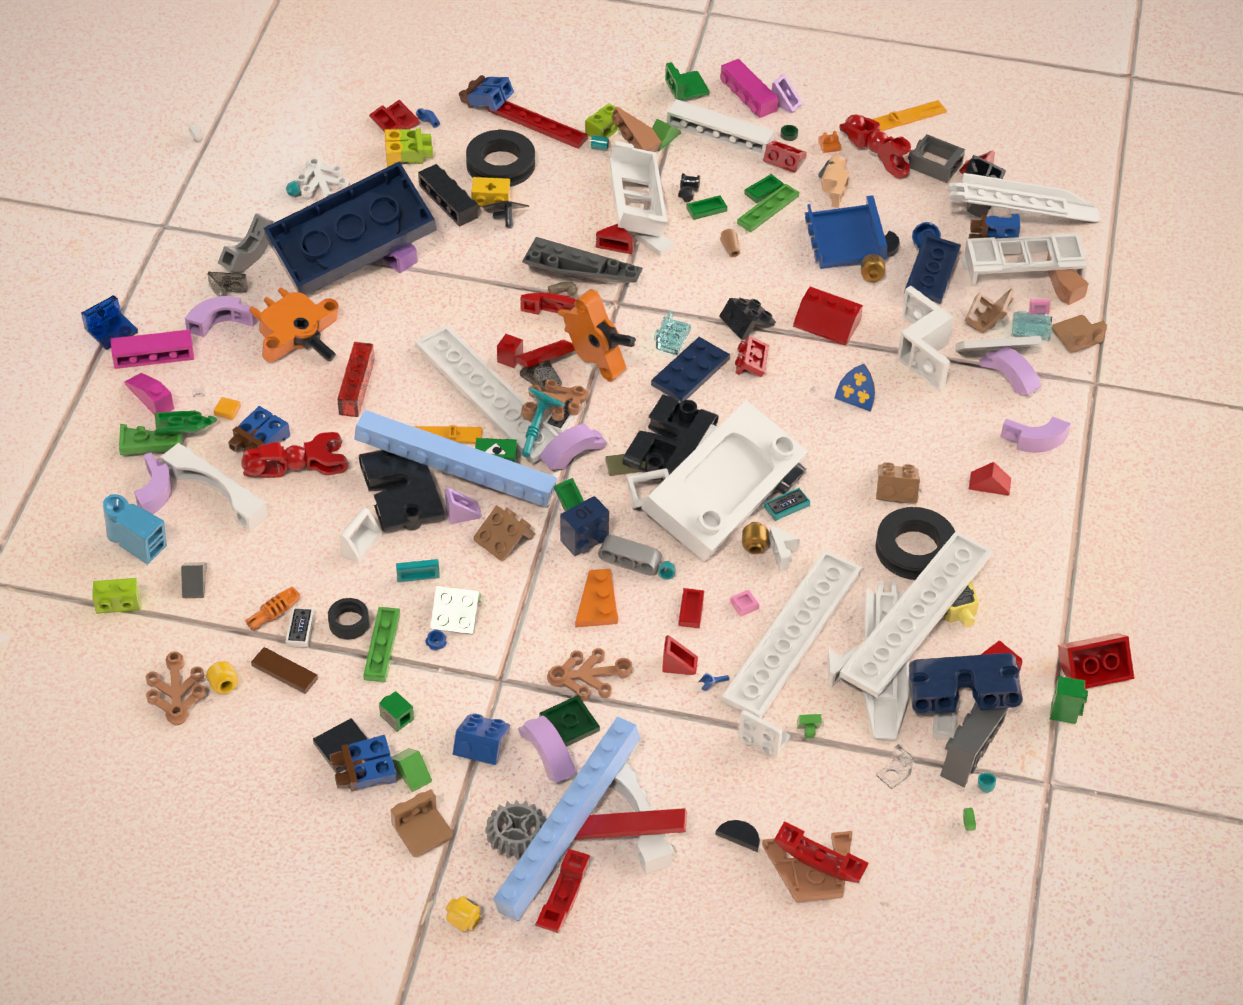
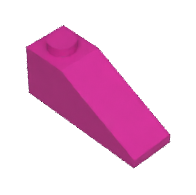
(151, 393)

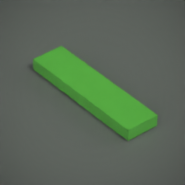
(768, 207)
(381, 644)

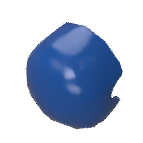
(922, 228)

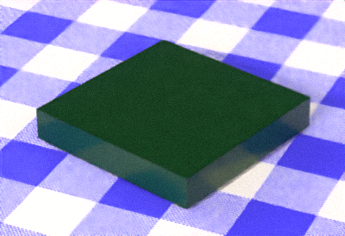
(572, 720)

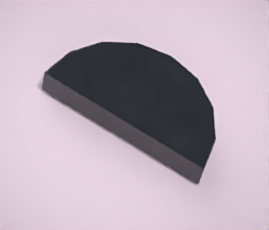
(892, 243)
(739, 833)

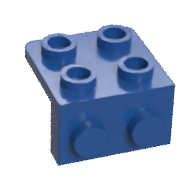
(480, 738)

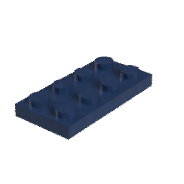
(933, 267)
(690, 369)

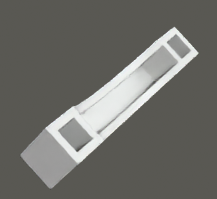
(187, 466)
(652, 850)

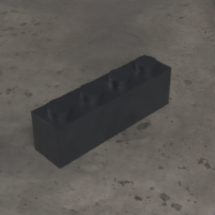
(448, 195)

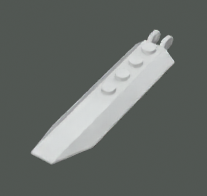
(1022, 197)
(889, 707)

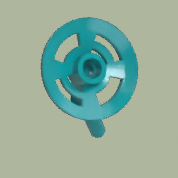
(543, 403)

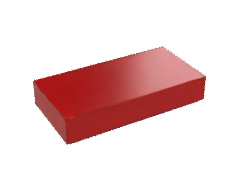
(691, 608)

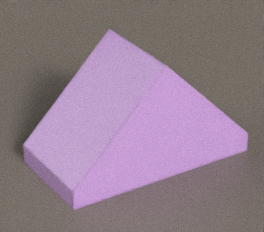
(787, 96)
(461, 507)

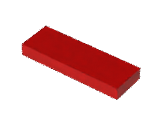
(545, 353)

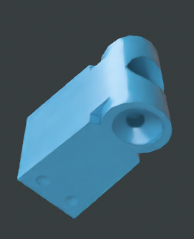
(133, 528)

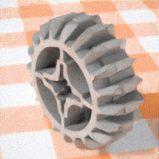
(518, 821)

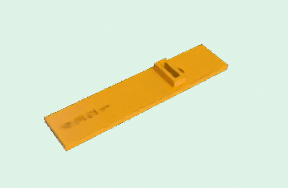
(910, 115)
(462, 435)

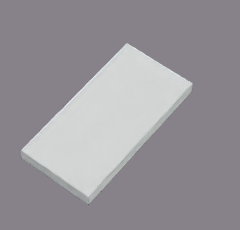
(998, 343)

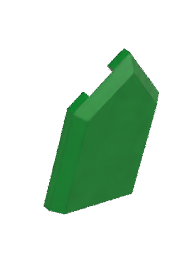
(181, 422)

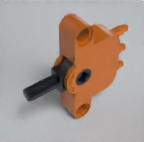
(295, 324)
(595, 335)

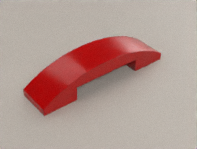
(550, 302)
(818, 856)
(564, 891)

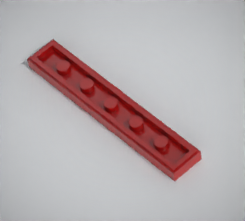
(541, 124)
(633, 824)

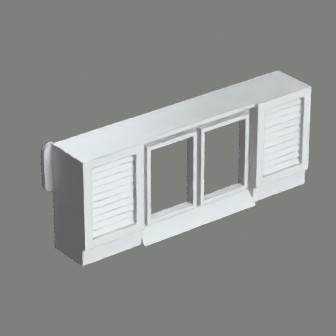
(642, 168)
(987, 256)

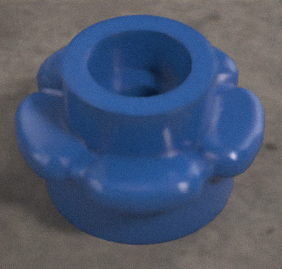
(436, 635)

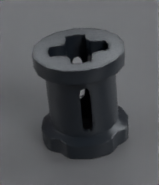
(691, 181)

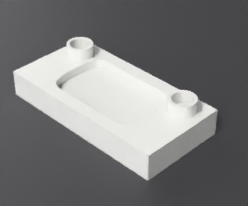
(724, 480)

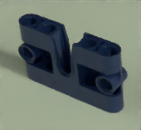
(944, 676)

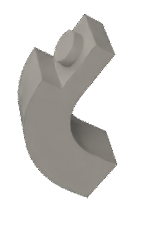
(249, 249)

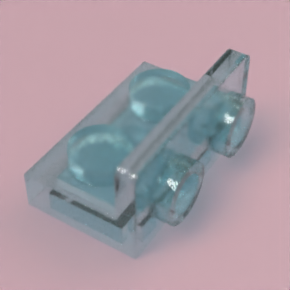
(1031, 325)
(671, 334)

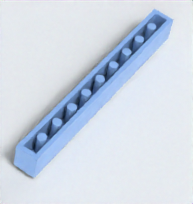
(455, 458)
(566, 819)

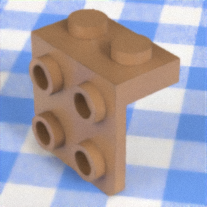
(985, 312)
(1079, 333)
(898, 482)
(502, 532)
(420, 823)

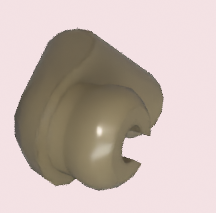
(563, 286)

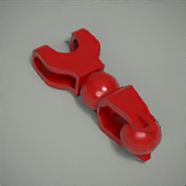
(866, 133)
(313, 454)

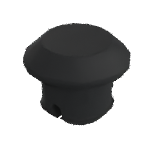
(686, 193)

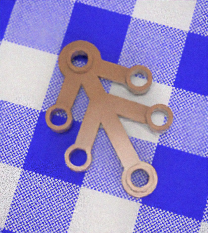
(576, 394)
(587, 673)
(176, 690)

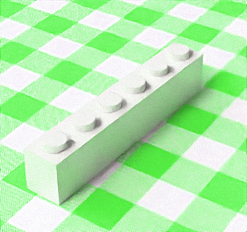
(719, 127)

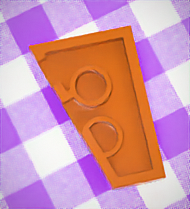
(597, 601)

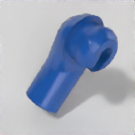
(428, 116)

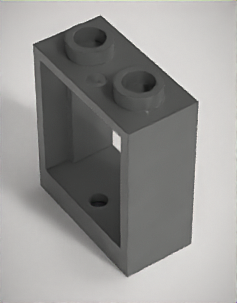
(940, 148)

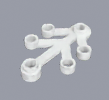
(315, 166)

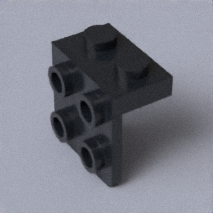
(743, 314)

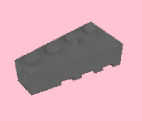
(971, 743)

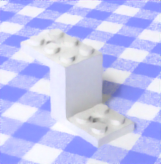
(924, 338)

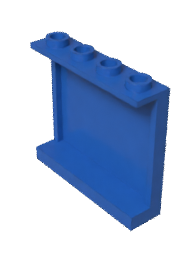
(846, 234)

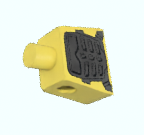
(964, 607)

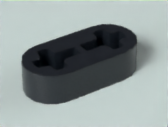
(791, 478)

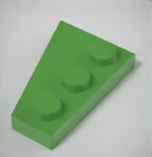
(141, 441)

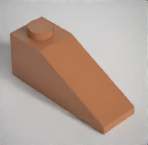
(1068, 284)

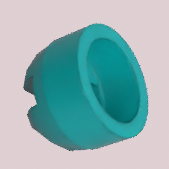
(292, 188)
(669, 573)
(986, 782)

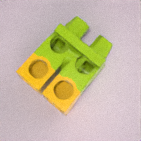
(407, 146)

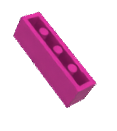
(749, 88)
(152, 349)

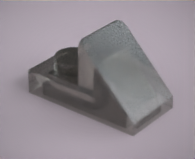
(223, 282)
(540, 374)

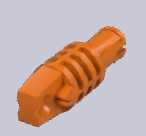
(273, 608)

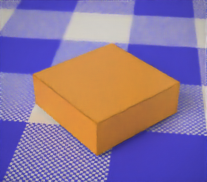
(227, 408)

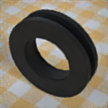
(502, 141)
(910, 520)

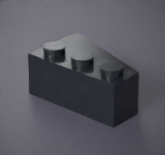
(981, 167)

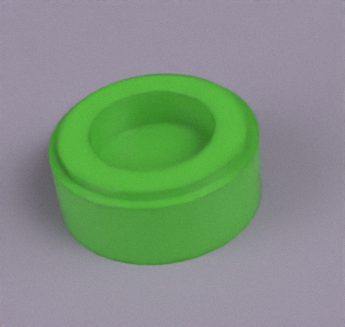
(969, 819)

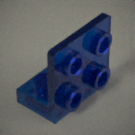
(107, 322)

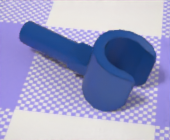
(709, 680)

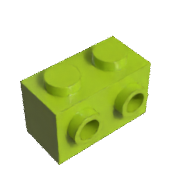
(601, 123)
(116, 595)

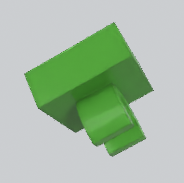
(809, 723)

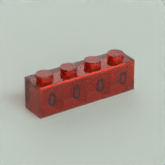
(356, 379)

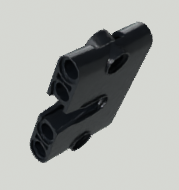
(677, 434)
(406, 490)

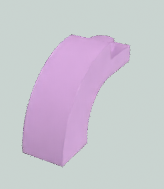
(1014, 367)
(1036, 438)
(569, 444)
(158, 490)

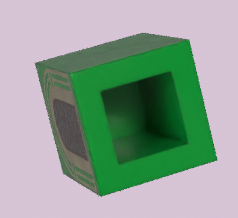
(396, 711)

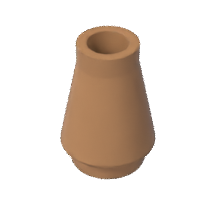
(730, 241)

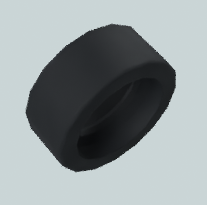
(348, 631)

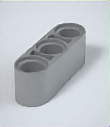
(630, 555)

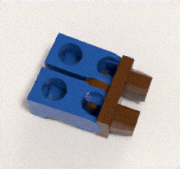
(487, 92)
(995, 227)
(258, 430)
(364, 764)

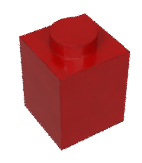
(507, 350)

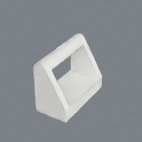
(631, 479)
(363, 539)

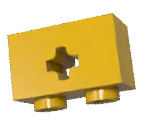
(490, 190)

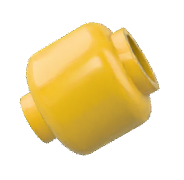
(222, 677)
(463, 913)

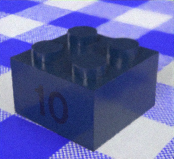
(584, 526)

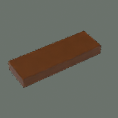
(284, 670)

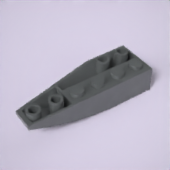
(579, 263)

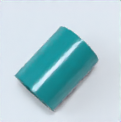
(599, 142)

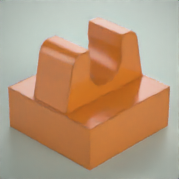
(829, 143)

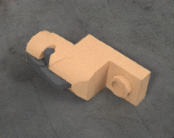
(835, 179)

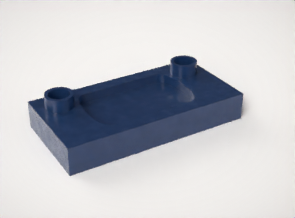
(350, 229)

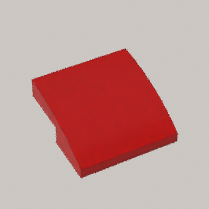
(394, 117)

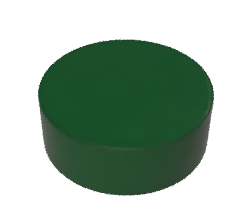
(789, 132)

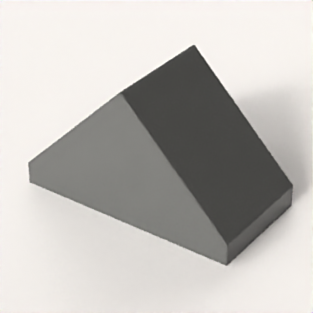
(193, 579)

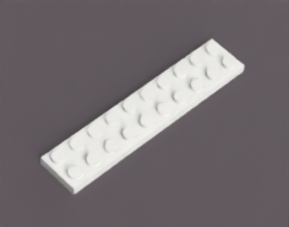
(483, 388)
(915, 614)
(791, 634)

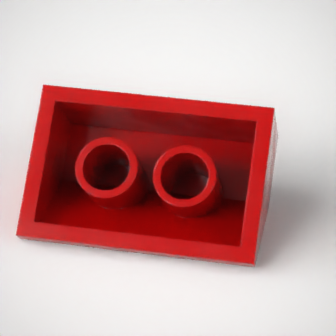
(828, 315)
(1098, 660)

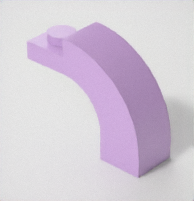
(217, 310)
(549, 747)

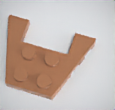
(803, 881)

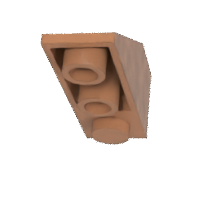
(635, 131)

